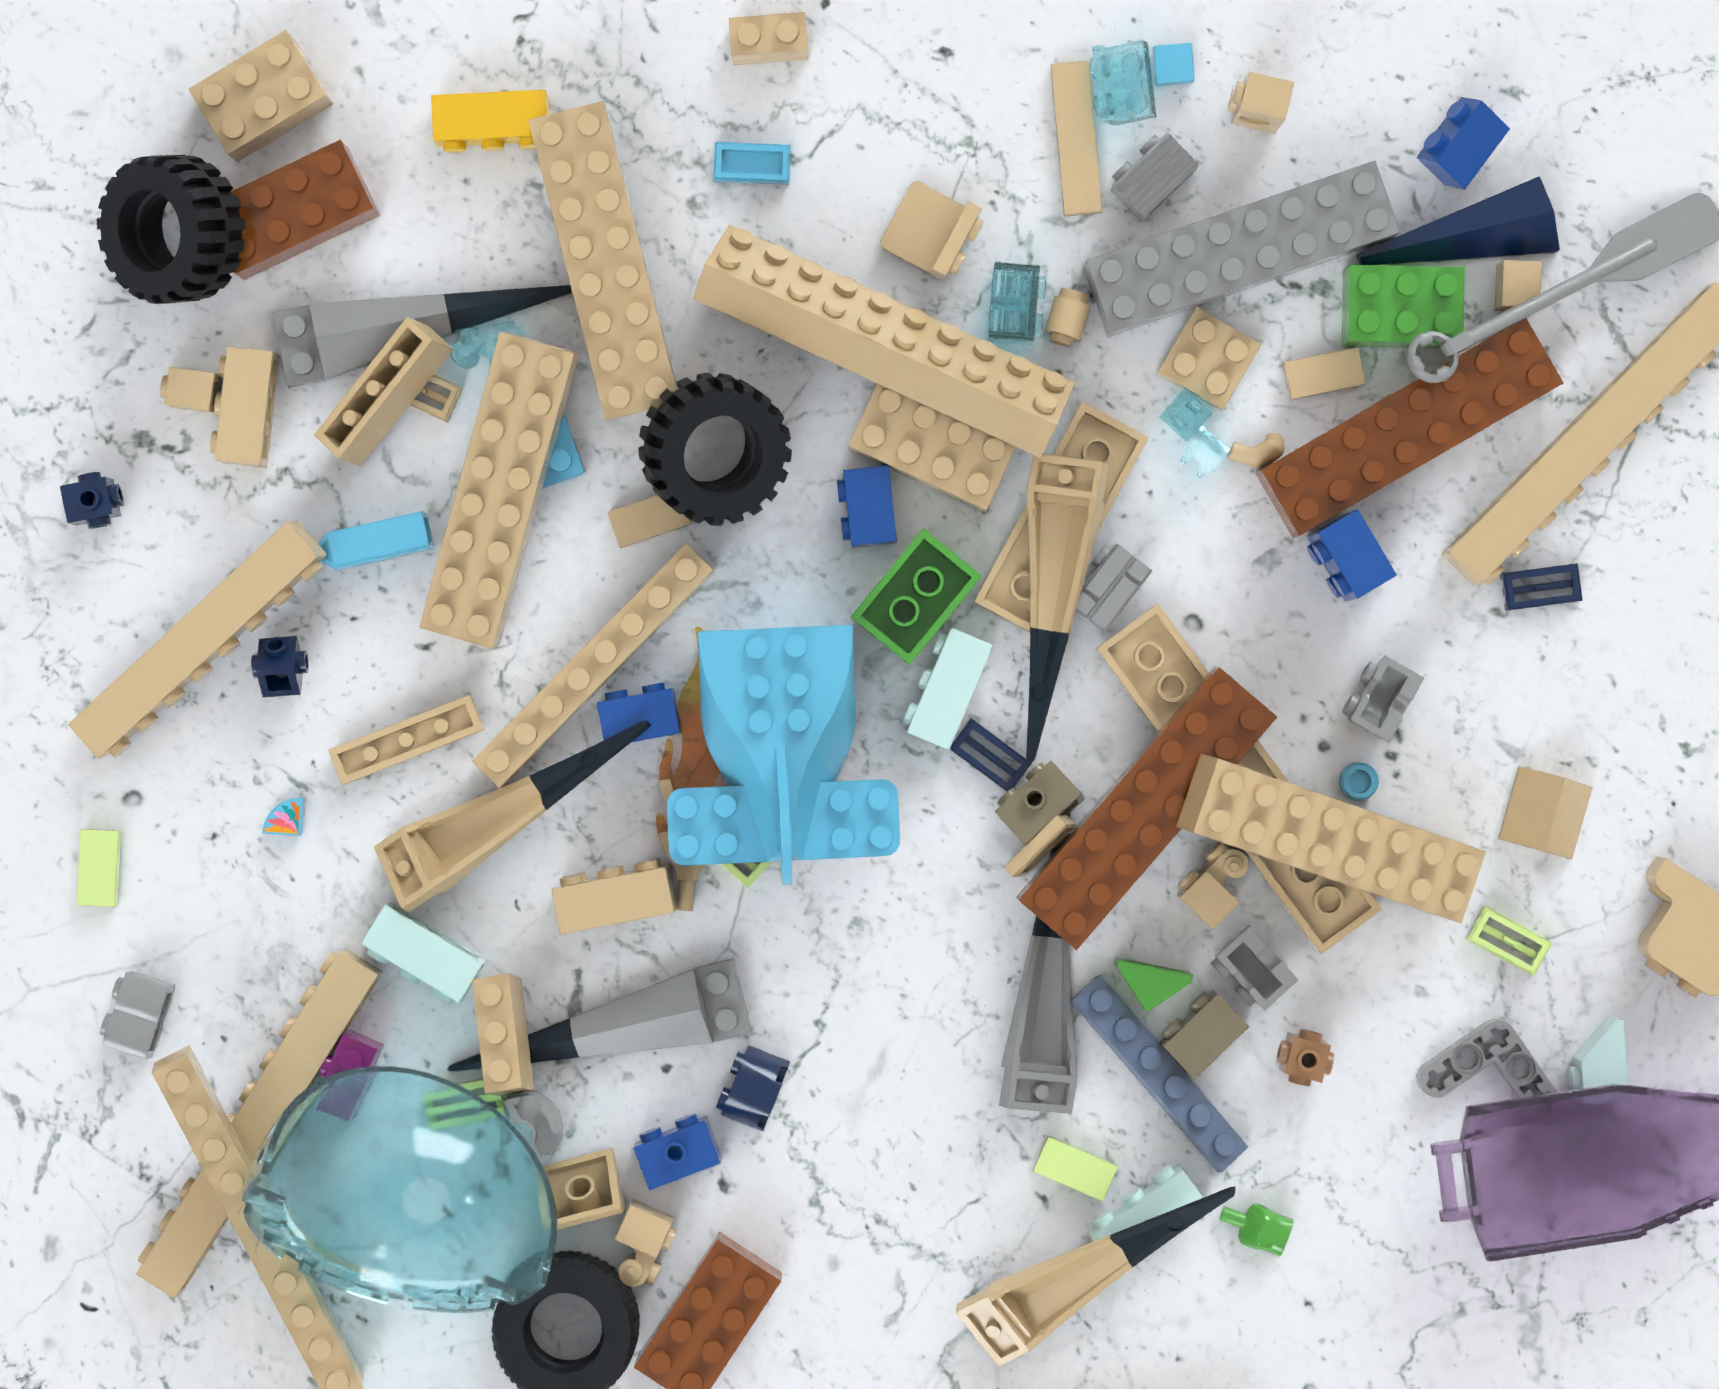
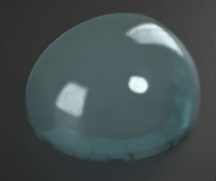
(404, 1193)

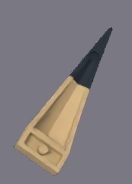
(1063, 526)
(449, 845)
(1034, 1302)

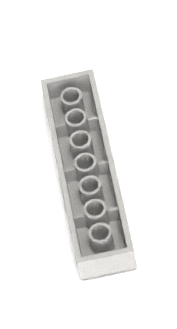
(1241, 248)

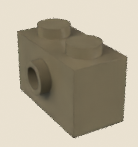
(1038, 801)

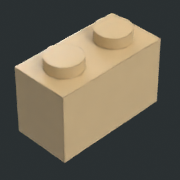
(768, 38)

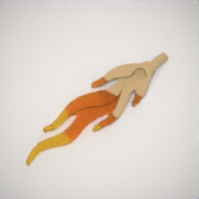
(694, 771)

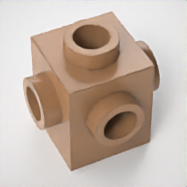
(1295, 1047)

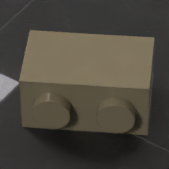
(1203, 1033)

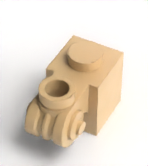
(1206, 890)
(646, 1232)

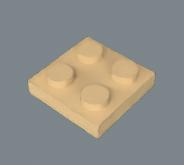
(1209, 358)

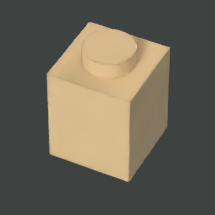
(1516, 283)
(190, 389)

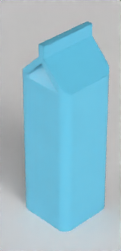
(377, 541)

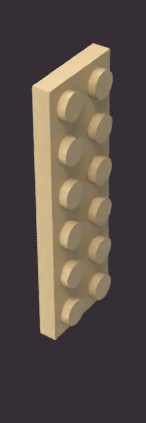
(1088, 437)

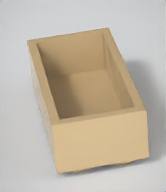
(931, 448)

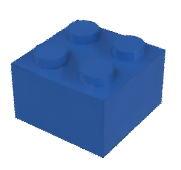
(1350, 556)

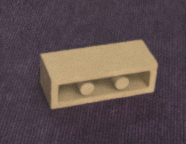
(245, 407)
(503, 1035)

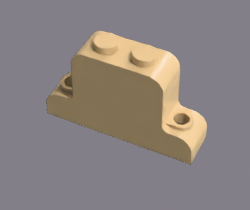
(1683, 930)

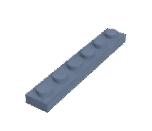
(1159, 1073)

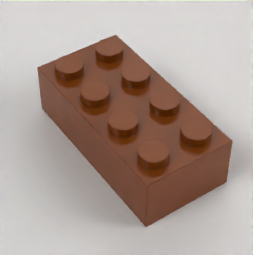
(301, 207)
(708, 1317)

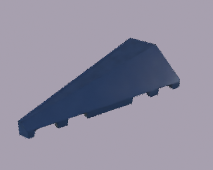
(1501, 225)

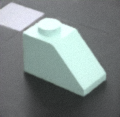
(1601, 1057)

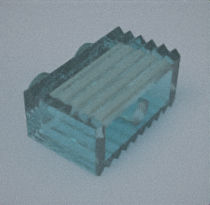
(1015, 303)

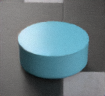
(1358, 781)

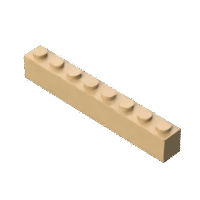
(198, 639)
(593, 666)

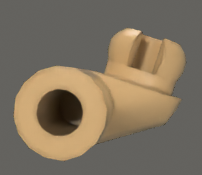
(1261, 454)

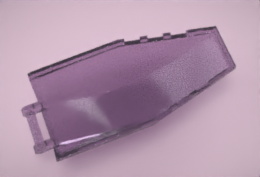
(1581, 1167)

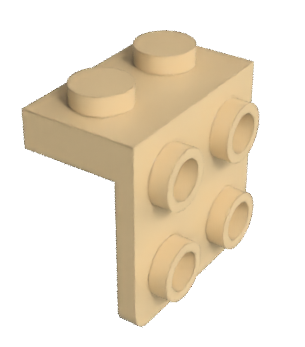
(931, 230)

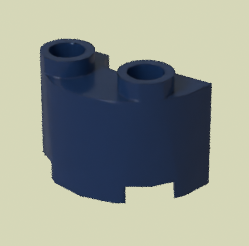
(754, 1088)

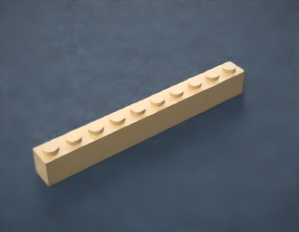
(1588, 441)
(285, 1075)
(227, 1170)

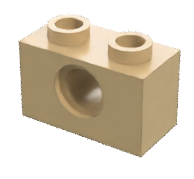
(1260, 102)

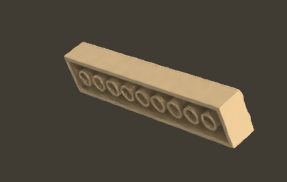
(883, 340)

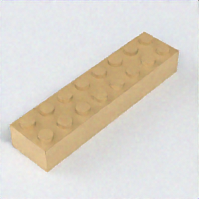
(603, 258)
(499, 489)
(1330, 838)

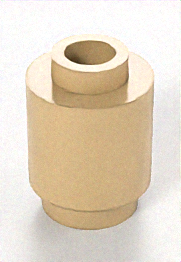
(1068, 317)

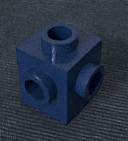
(79, 499)
(279, 666)

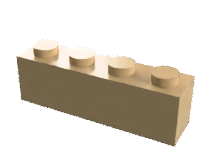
(383, 391)

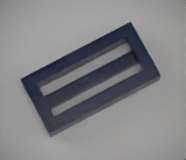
(1509, 591)
(964, 736)

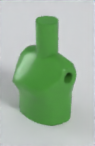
(1260, 1228)

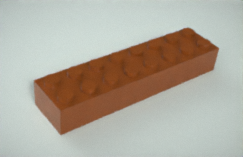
(1408, 429)
(1142, 808)

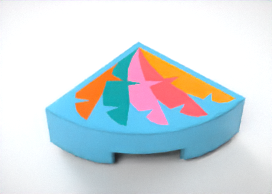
(286, 818)

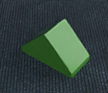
(1152, 982)

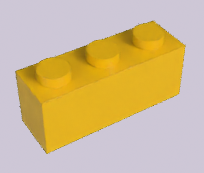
(486, 119)

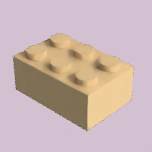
(260, 96)
(614, 896)

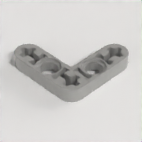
(1499, 1055)

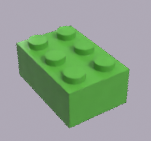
(1399, 302)
(916, 596)

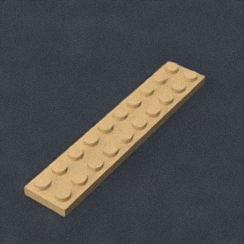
(1159, 676)

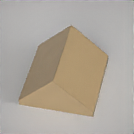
(1545, 812)
(586, 1188)

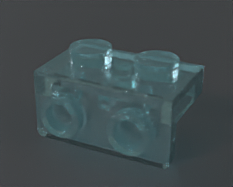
(1123, 83)

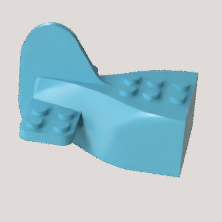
(779, 731)

